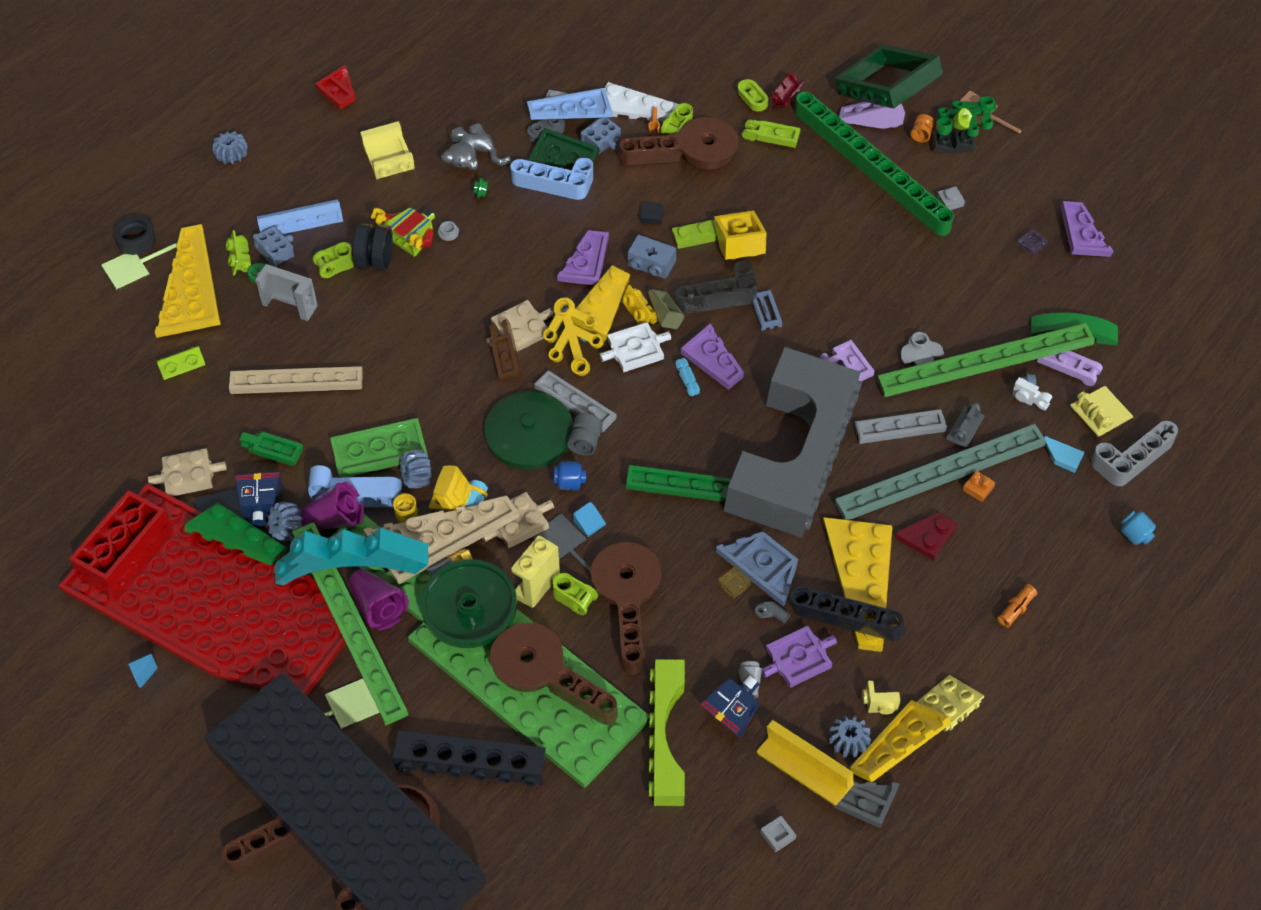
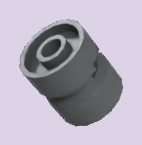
(585, 434)

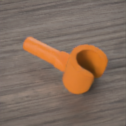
(654, 124)

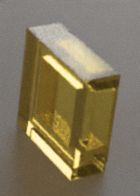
(734, 582)

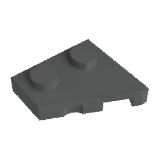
(868, 801)

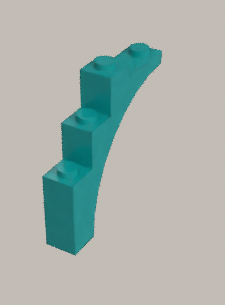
(346, 549)

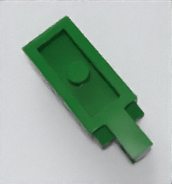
(272, 447)

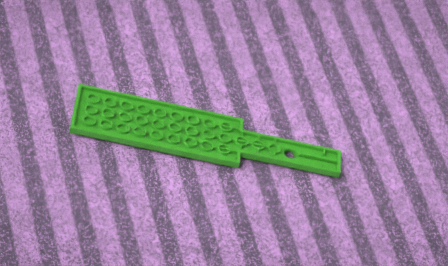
(570, 736)

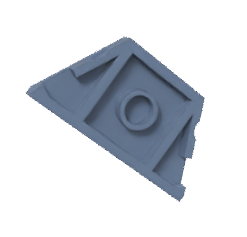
(763, 563)

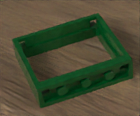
(923, 70)

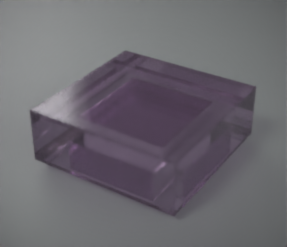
(1032, 241)

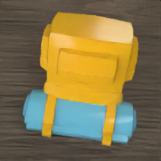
(455, 491)

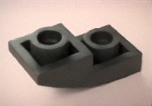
(953, 143)

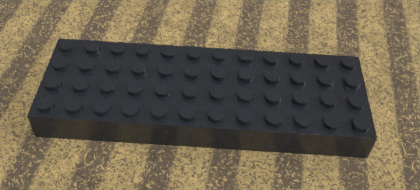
(341, 805)

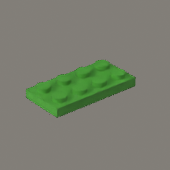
(376, 447)

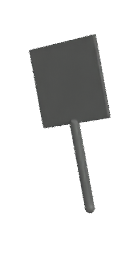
(564, 536)

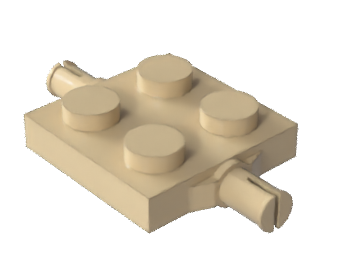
(525, 323)
(187, 472)
(526, 525)

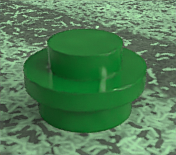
(480, 188)

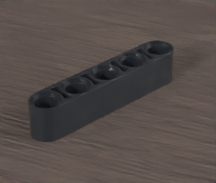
(855, 621)

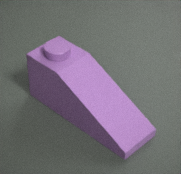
(873, 115)

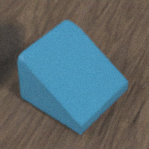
(588, 519)
(143, 669)

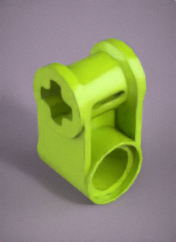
(678, 118)
(335, 259)
(577, 596)

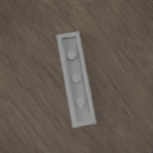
(574, 399)
(900, 426)

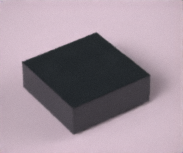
(652, 213)

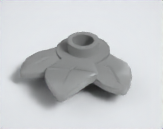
(923, 352)

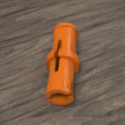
(1017, 605)

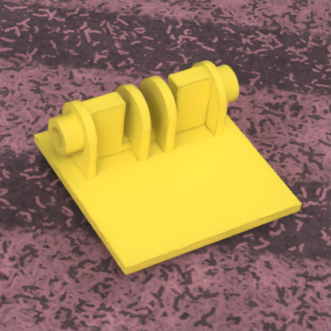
(1101, 410)
(952, 699)

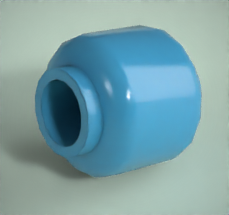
(1138, 528)

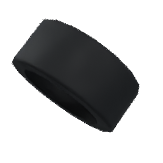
(131, 225)

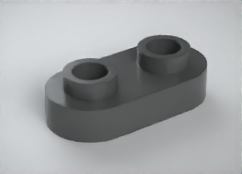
(535, 130)

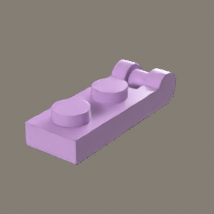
(1073, 365)

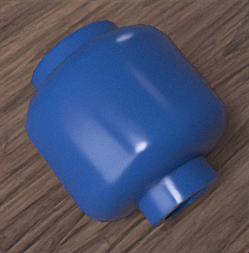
(569, 475)

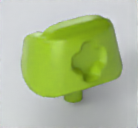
(962, 119)

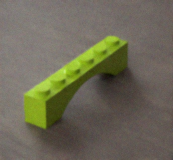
(669, 778)

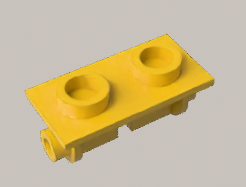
(636, 305)

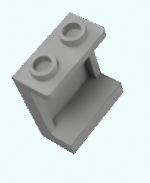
(288, 288)

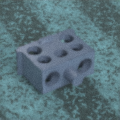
(602, 134)
(274, 246)

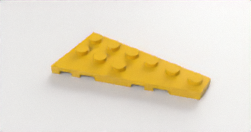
(190, 289)
(862, 566)

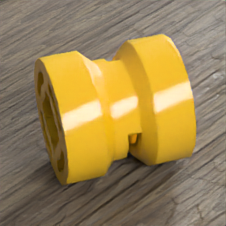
(405, 507)

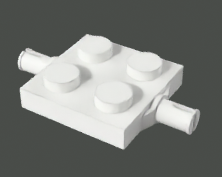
(635, 347)

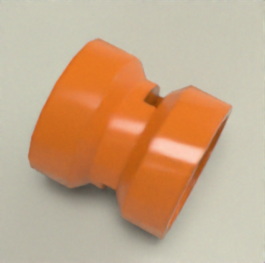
(922, 128)

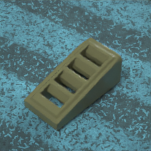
(666, 309)

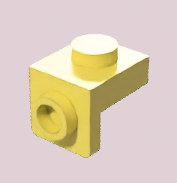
(880, 702)

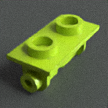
(236, 246)
(181, 362)

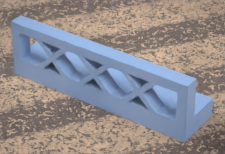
(302, 217)

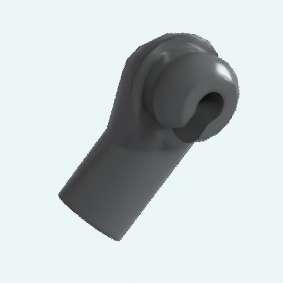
(771, 609)

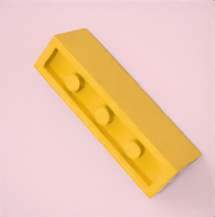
(806, 763)

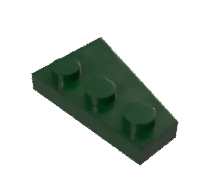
(561, 150)

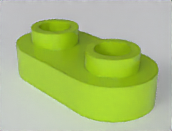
(752, 95)

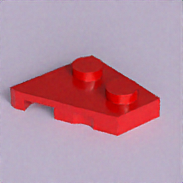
(337, 88)

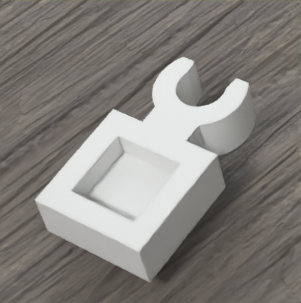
(1029, 393)

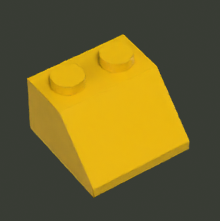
(740, 235)

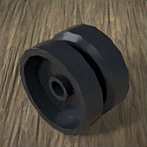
(373, 247)

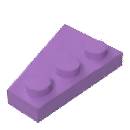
(587, 261)
(711, 356)

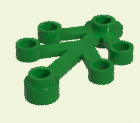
(984, 105)

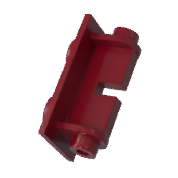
(782, 95)

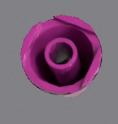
(334, 508)
(378, 599)

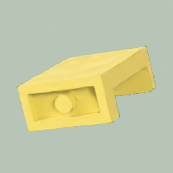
(387, 150)
(537, 569)

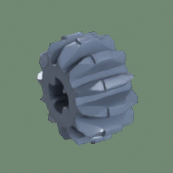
(229, 147)
(415, 469)
(283, 520)
(851, 728)

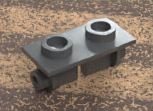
(966, 425)

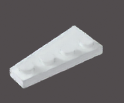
(637, 104)

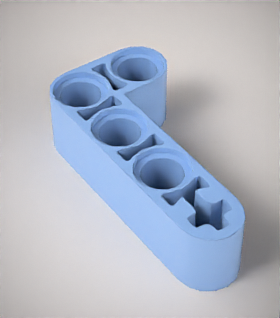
(552, 179)
(372, 490)

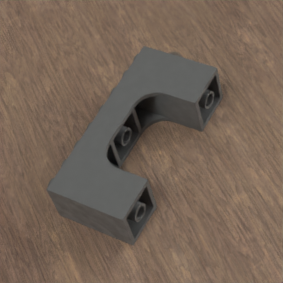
(790, 492)

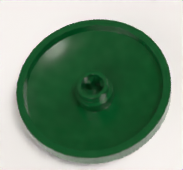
(528, 430)
(468, 603)

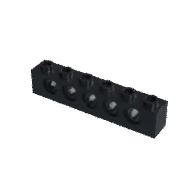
(459, 749)

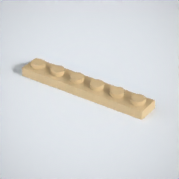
(296, 380)

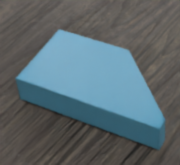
(1063, 455)

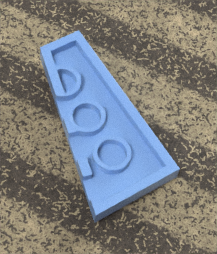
(575, 105)

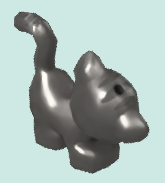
(464, 147)

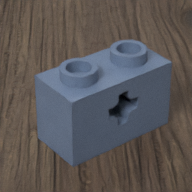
(651, 256)

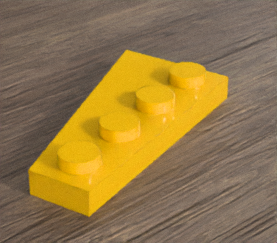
(604, 301)
(900, 738)

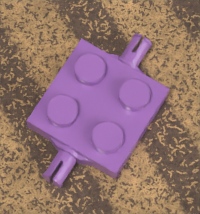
(799, 656)

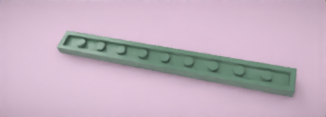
(939, 472)

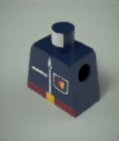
(259, 494)
(733, 704)

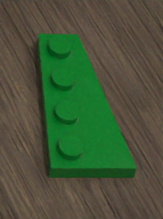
(236, 533)

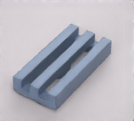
(770, 323)

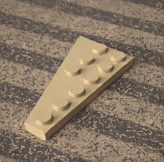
(452, 530)

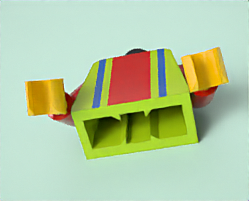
(409, 228)

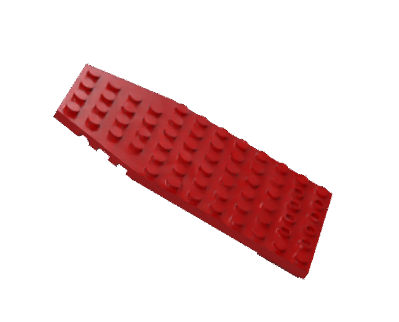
(202, 597)

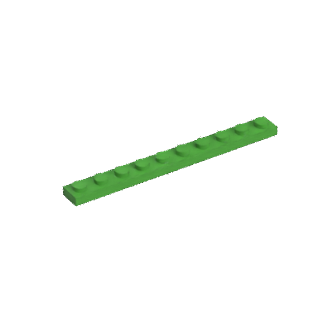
(985, 360)
(358, 640)

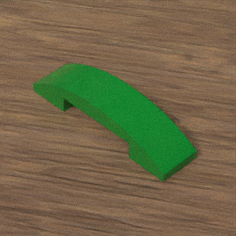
(1102, 330)

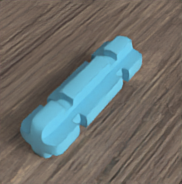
(687, 377)

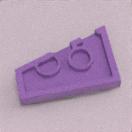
(1081, 232)

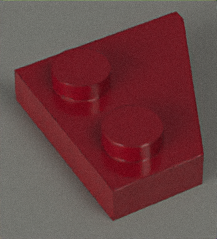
(928, 535)

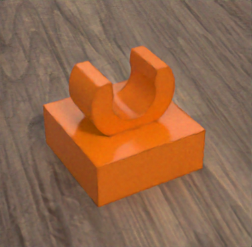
(979, 486)

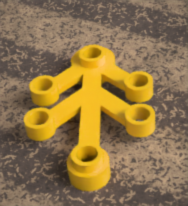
(571, 333)

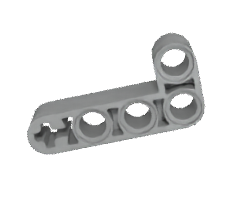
(1110, 461)

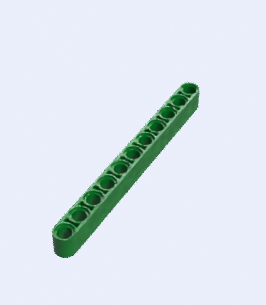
(874, 164)

